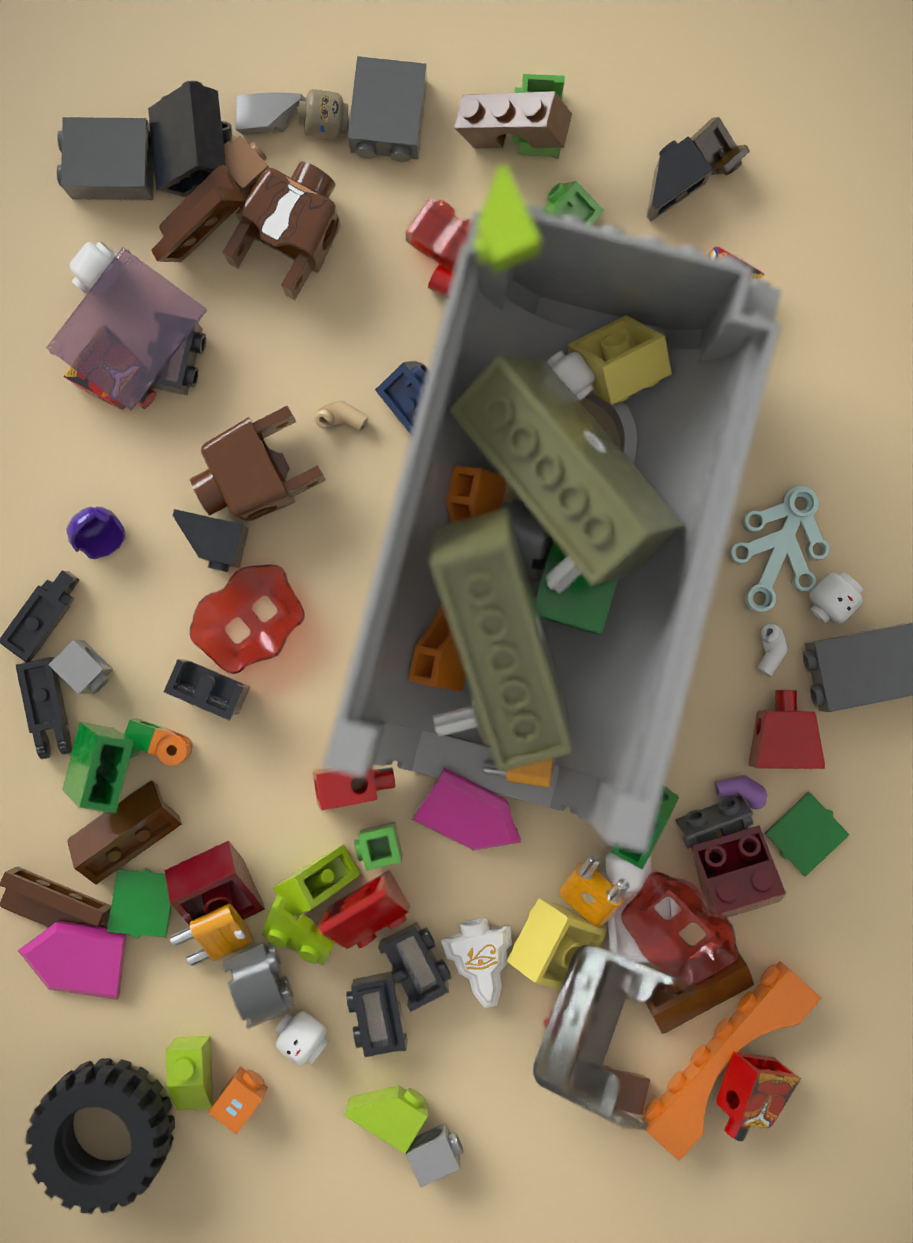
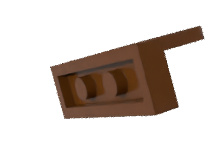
(198, 216)
(122, 835)
(49, 901)
(676, 1006)

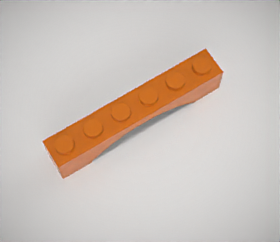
(436, 654)
(775, 1004)

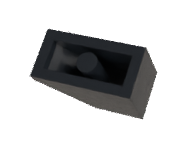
(676, 176)
(213, 539)

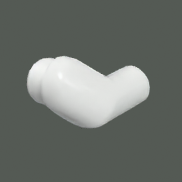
(775, 648)

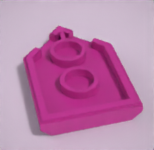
(467, 813)
(78, 959)

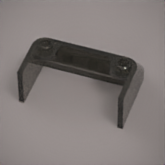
(584, 1025)

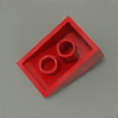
(365, 912)

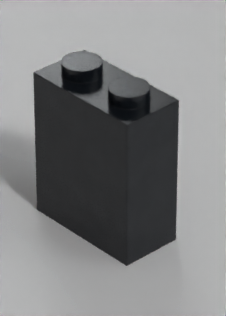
(186, 138)

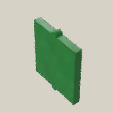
(806, 834)
(140, 904)

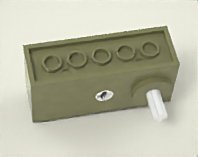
(565, 470)
(500, 643)

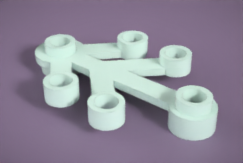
(783, 544)

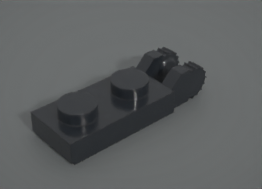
(43, 705)

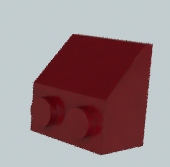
(212, 882)

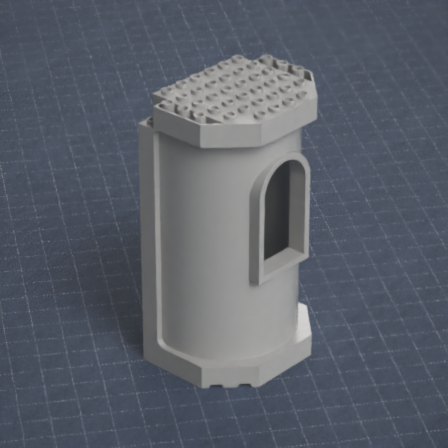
(681, 435)

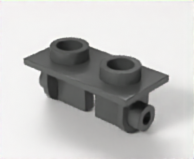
(729, 815)

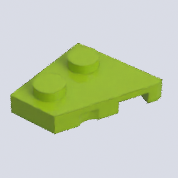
(298, 935)

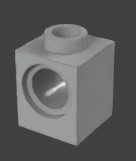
(81, 667)
(435, 1154)

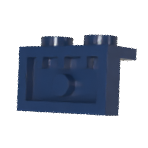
(404, 391)

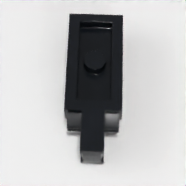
(39, 616)

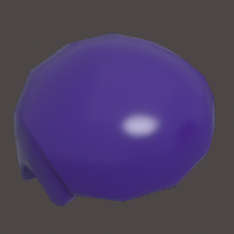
(95, 532)

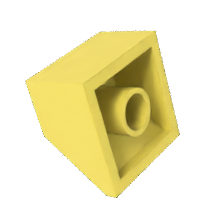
(623, 358)
(550, 941)

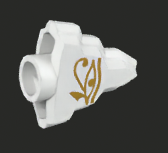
(480, 957)

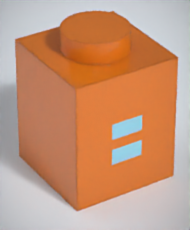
(239, 1099)

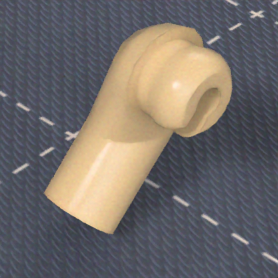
(339, 413)

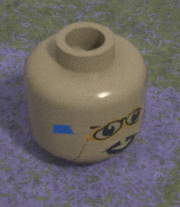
(323, 114)

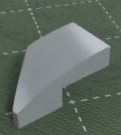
(265, 111)

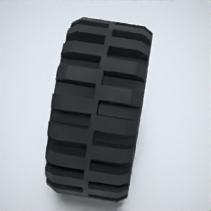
(72, 1171)

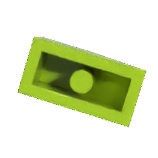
(504, 226)
(317, 881)
(190, 1072)
(390, 1114)

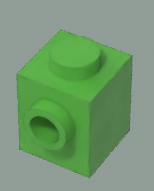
(378, 846)

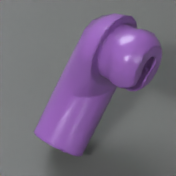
(745, 787)

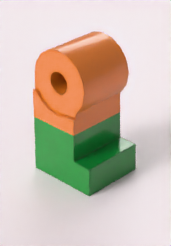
(164, 743)

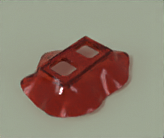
(235, 601)
(660, 938)

